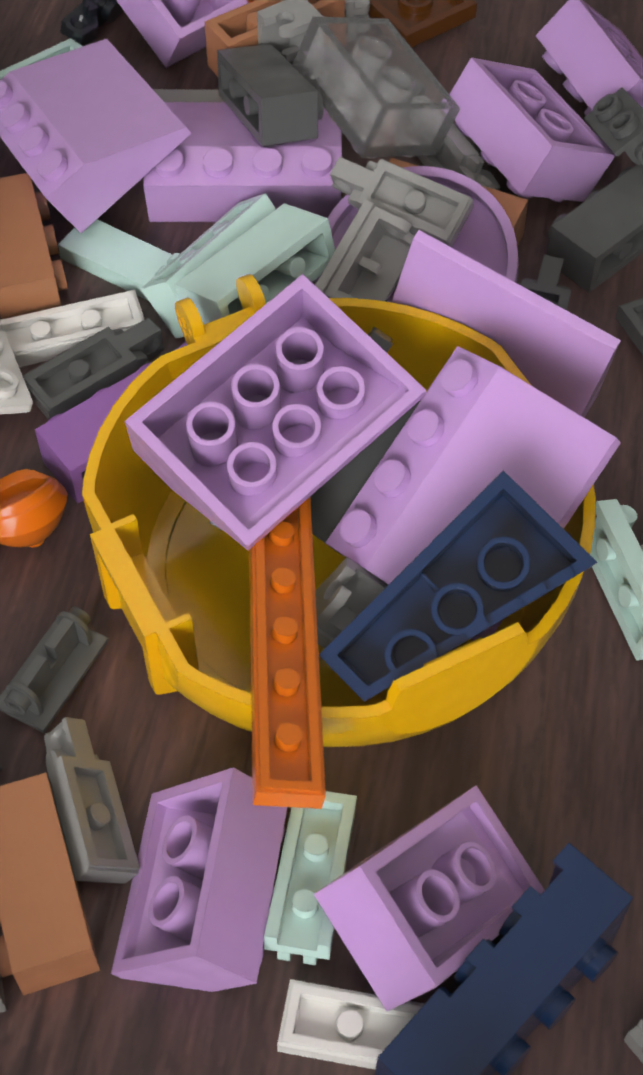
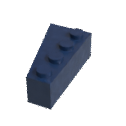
(466, 580)
(520, 981)

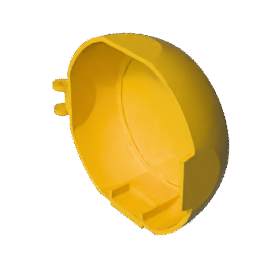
(190, 581)

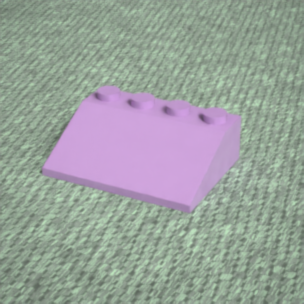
(85, 128)
(228, 165)
(546, 343)
(272, 412)
(453, 447)

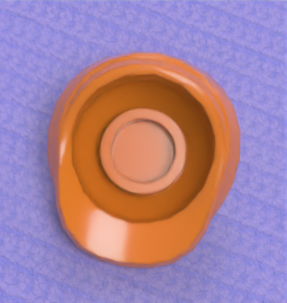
(29, 508)

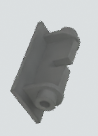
(619, 124)
(53, 670)

